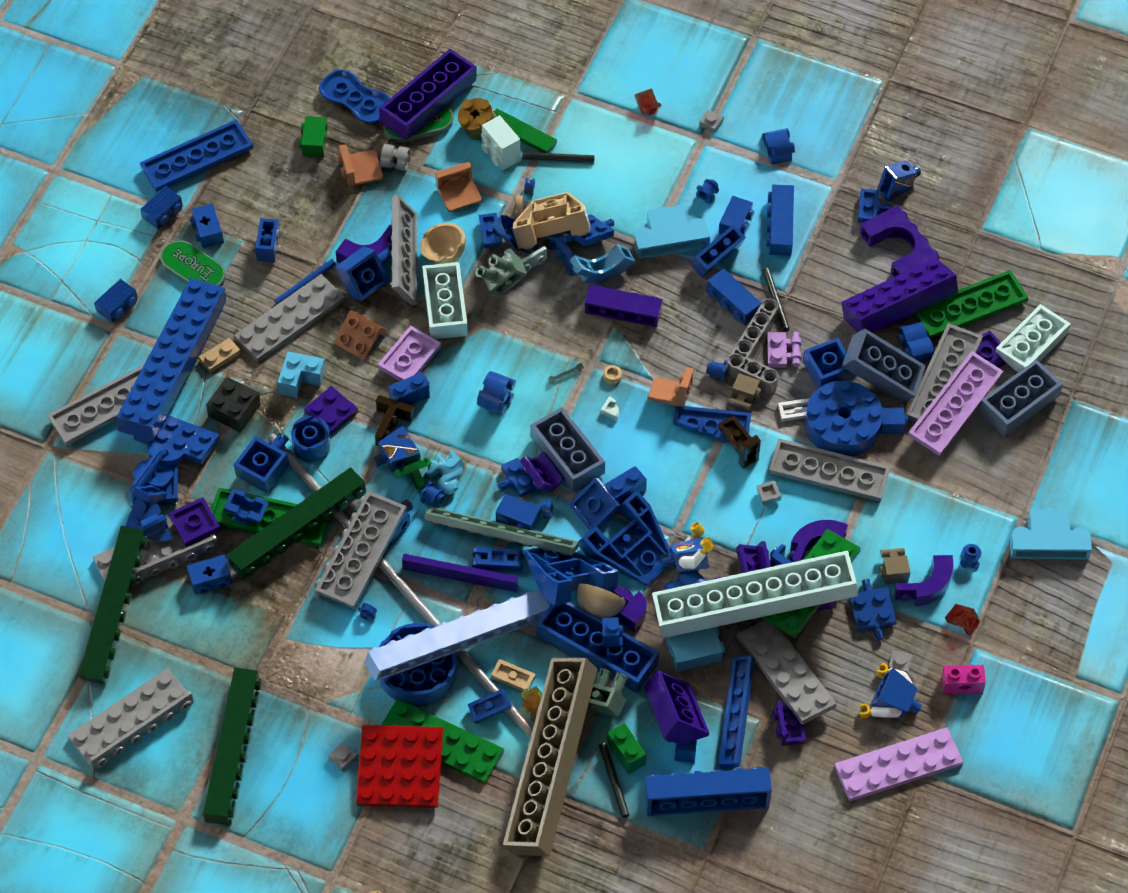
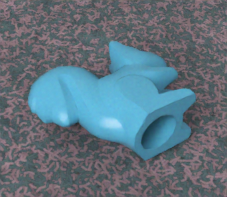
(449, 470)

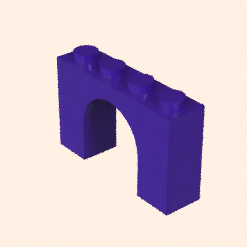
(896, 224)

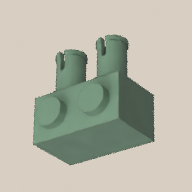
(502, 273)
(607, 699)

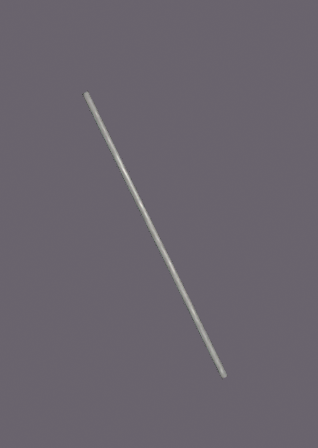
(411, 597)

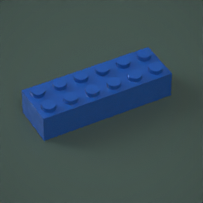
(581, 637)
(707, 791)

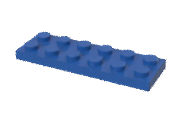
(196, 155)

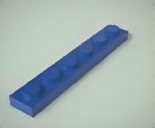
(736, 712)

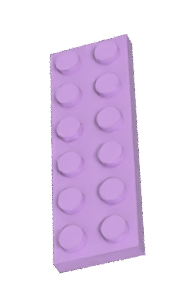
(955, 403)
(898, 764)

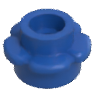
(546, 508)
(367, 611)

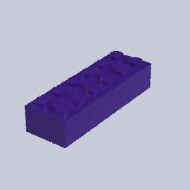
(427, 94)
(900, 296)

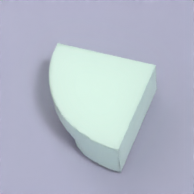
(610, 409)

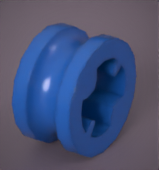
(529, 186)

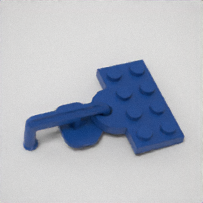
(172, 444)

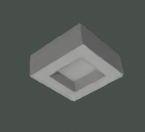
(711, 121)
(768, 492)
(900, 661)
(342, 756)

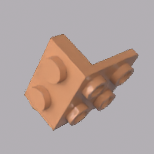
(360, 166)
(457, 187)

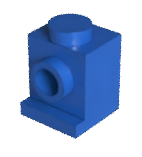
(612, 632)

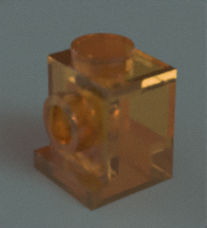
(531, 701)

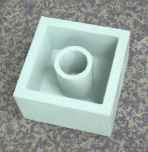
(500, 143)

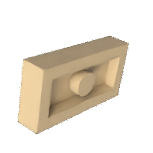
(219, 355)
(512, 675)

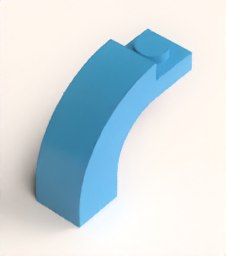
(604, 267)

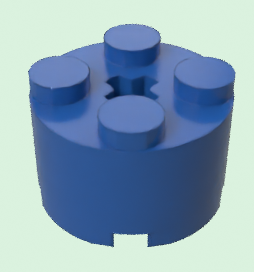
(496, 392)
(310, 438)

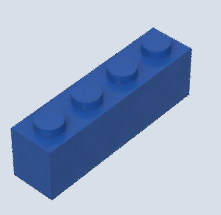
(781, 220)

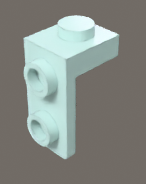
(533, 259)

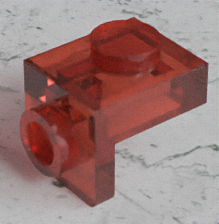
(647, 102)
(963, 617)

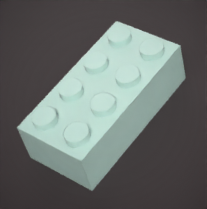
(444, 300)

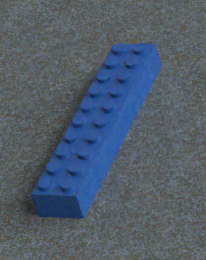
(171, 359)

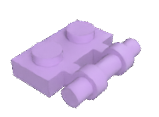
(777, 349)

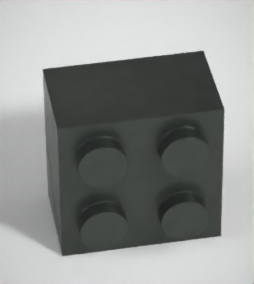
(233, 404)

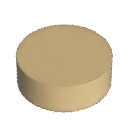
(612, 375)

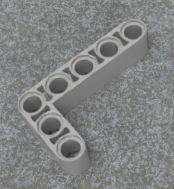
(750, 346)

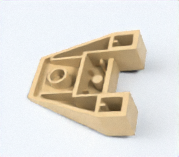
(549, 217)

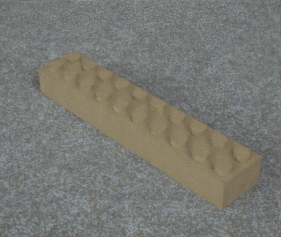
(550, 757)

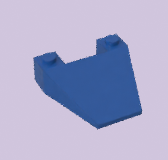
(636, 547)
(562, 574)

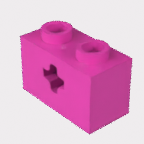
(963, 679)

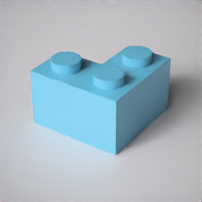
(299, 370)

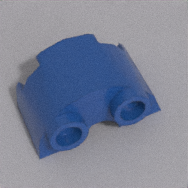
(778, 145)
(244, 508)

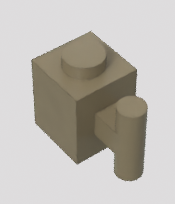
(744, 392)
(895, 566)

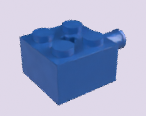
(363, 272)
(825, 363)
(262, 462)

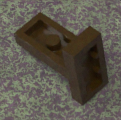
(393, 411)
(741, 441)

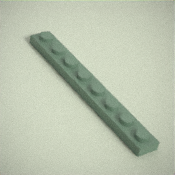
(507, 532)

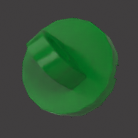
(413, 469)

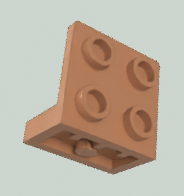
(359, 334)
(672, 391)

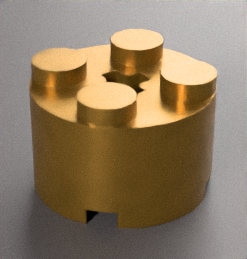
(473, 115)

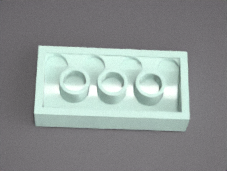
(1033, 338)

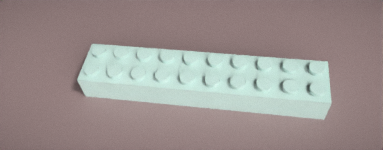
(755, 594)

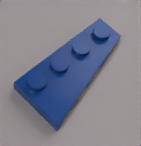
(706, 420)

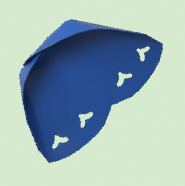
(499, 227)

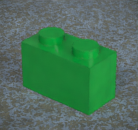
(314, 136)
(626, 748)

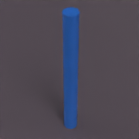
(321, 270)

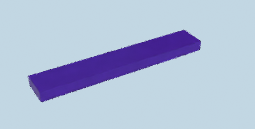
(460, 573)

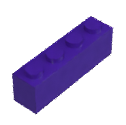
(623, 305)

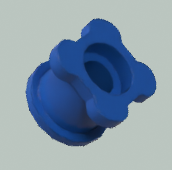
(707, 190)
(717, 369)
(432, 495)
(970, 555)

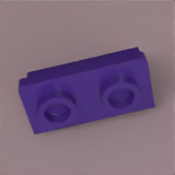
(542, 471)
(753, 557)
(789, 728)

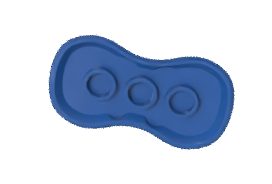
(346, 89)

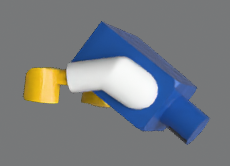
(690, 553)
(893, 695)

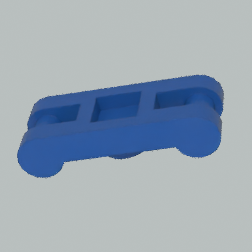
(561, 251)
(498, 558)

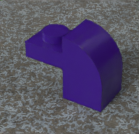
(634, 612)

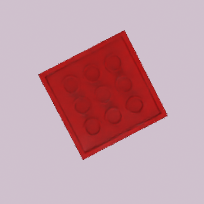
(400, 766)

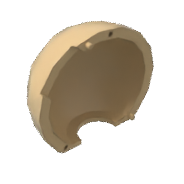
(443, 243)
(599, 601)

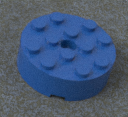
(843, 418)
(422, 683)

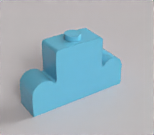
(670, 233)
(1050, 537)

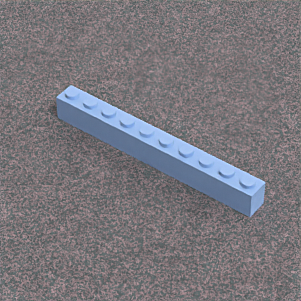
(455, 635)

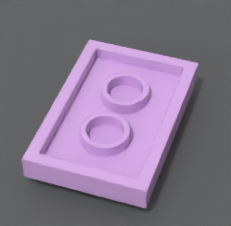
(409, 354)

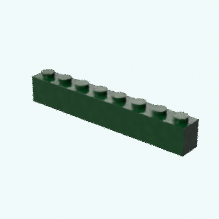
(296, 523)
(112, 604)
(231, 746)

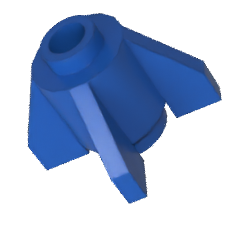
(154, 525)

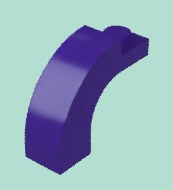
(348, 247)
(810, 534)
(932, 588)

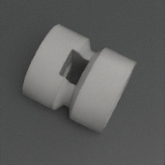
(391, 153)

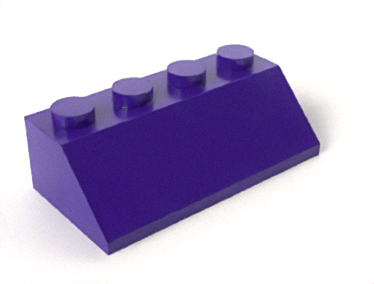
(675, 709)

